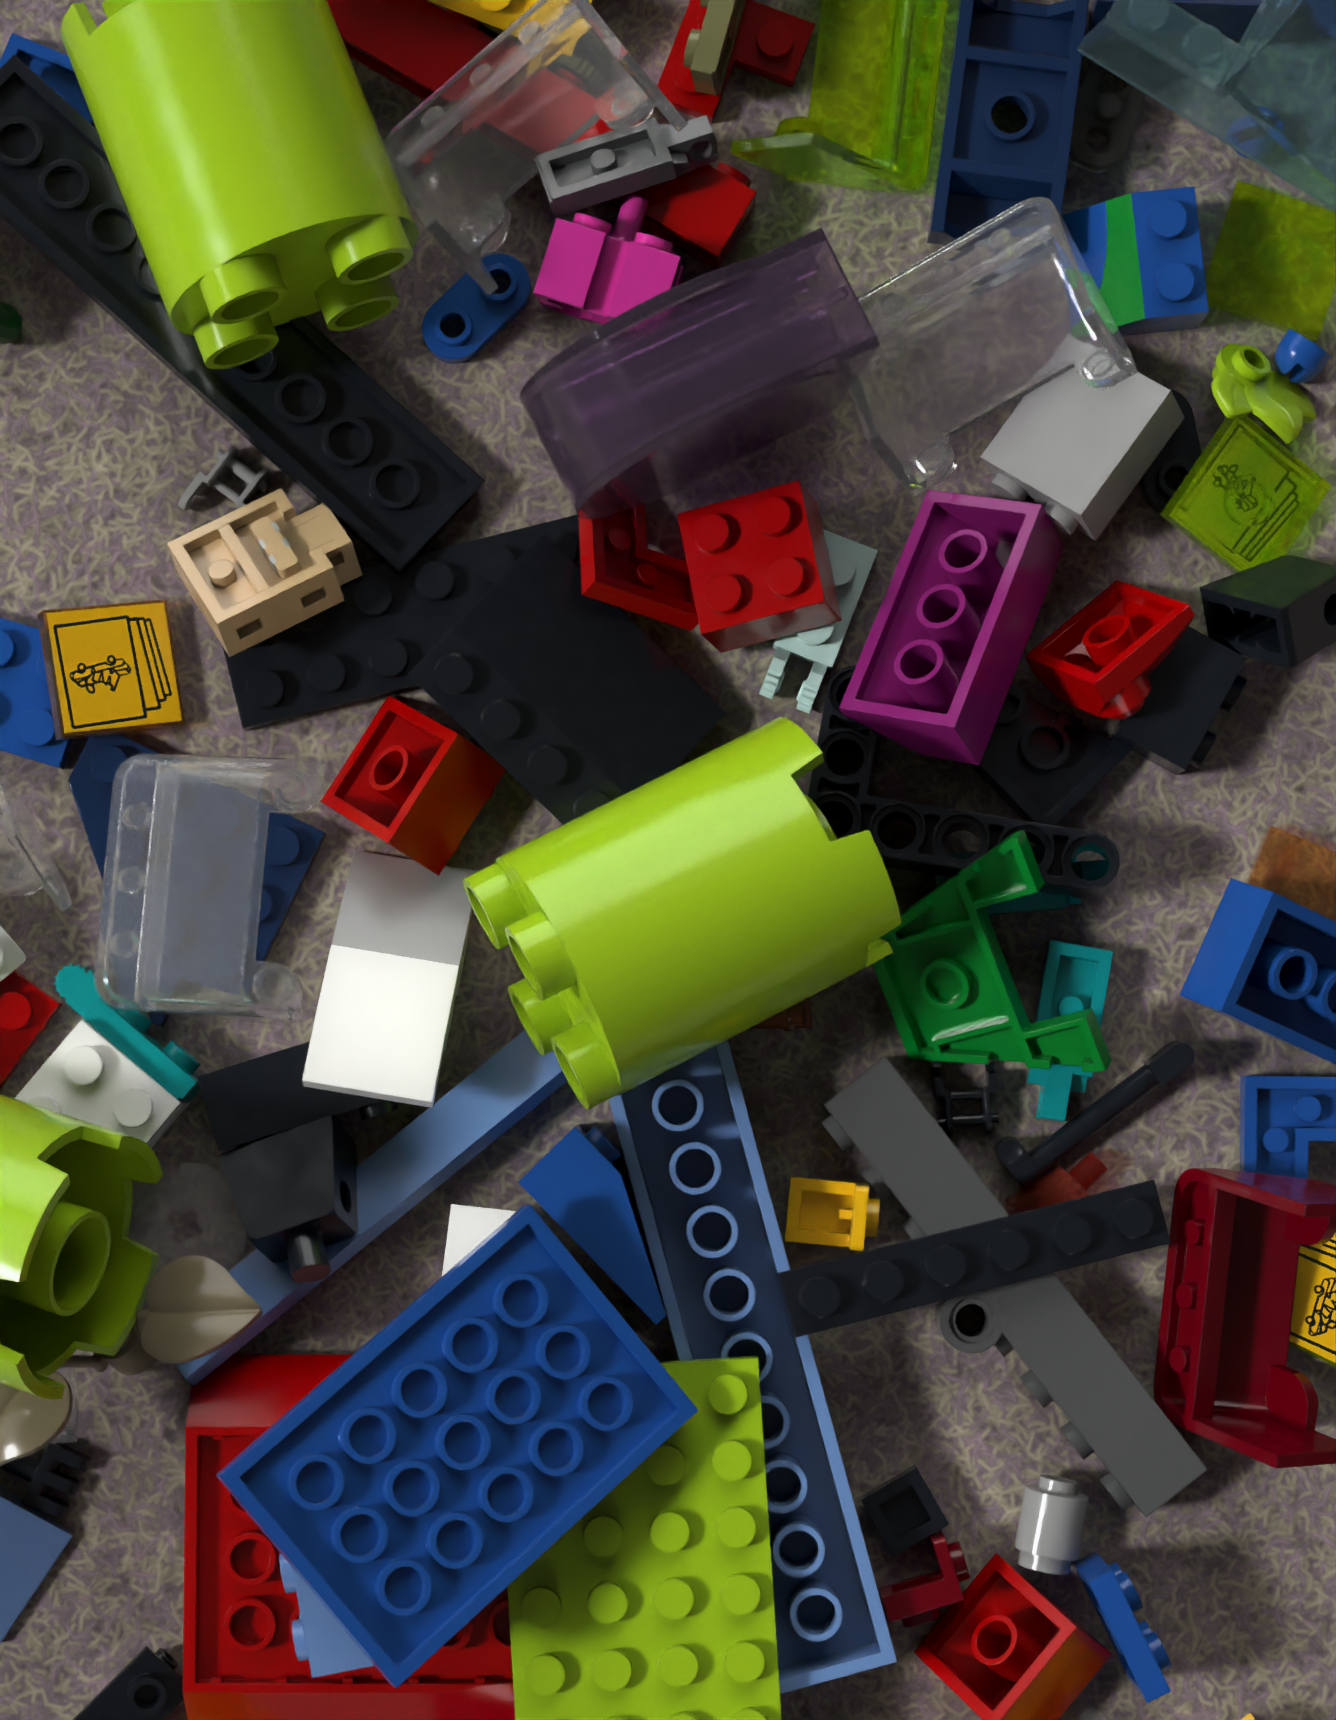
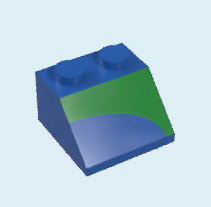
(1145, 258)

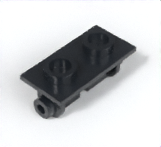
(141, 1691)

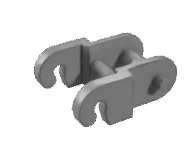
(212, 480)

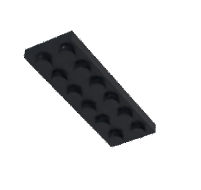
(379, 630)

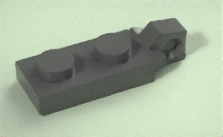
(623, 162)

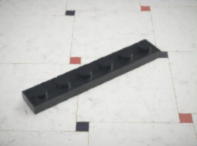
(972, 1258)

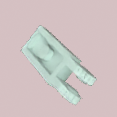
(820, 645)

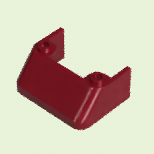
(1232, 1312)

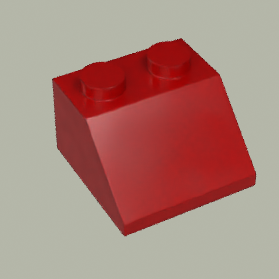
(414, 784)
(1011, 1649)

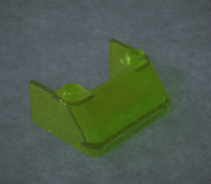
(867, 100)

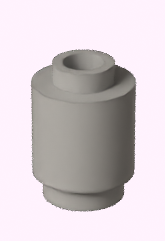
(1051, 1525)

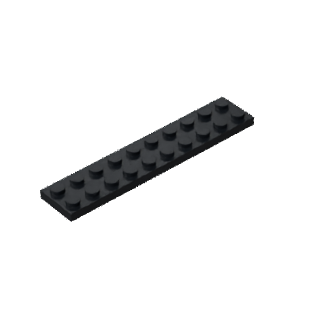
(295, 404)

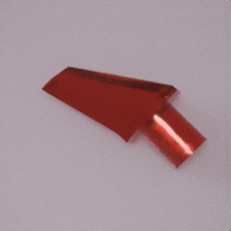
(1059, 1185)

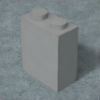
(1081, 447)

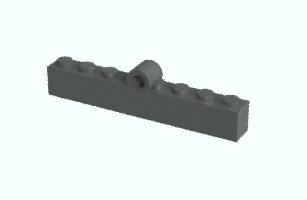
(1034, 1316)

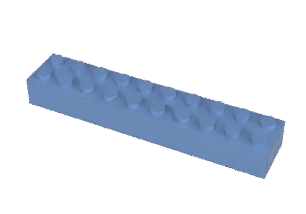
(717, 1272)

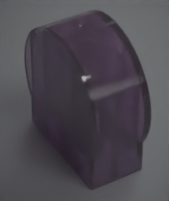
(700, 377)

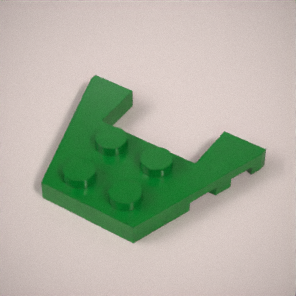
(953, 982)

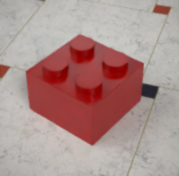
(759, 567)

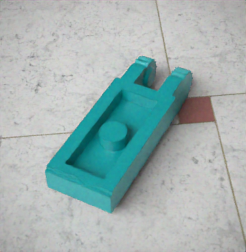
(126, 1029)

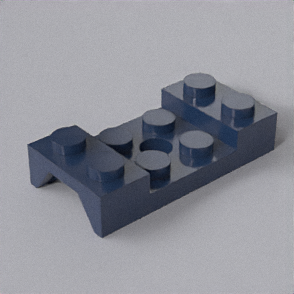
(999, 57)

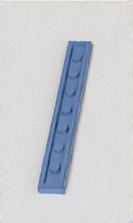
(405, 1173)

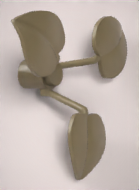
(189, 1315)

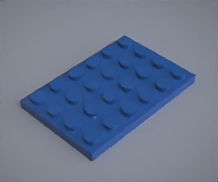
(458, 1444)

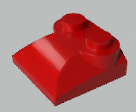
(1109, 649)

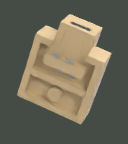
(264, 568)

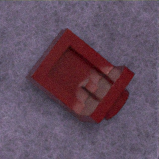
(920, 1597)

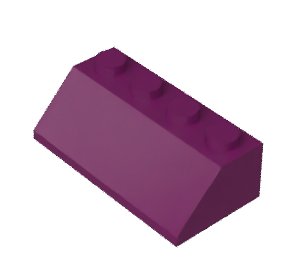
(954, 624)

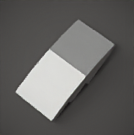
(390, 981)

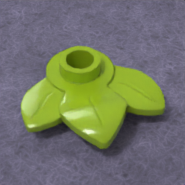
(1248, 385)

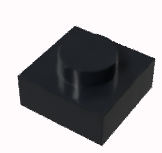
(904, 1510)

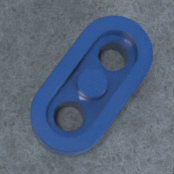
(482, 313)

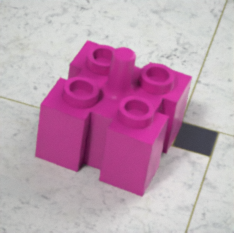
(605, 272)

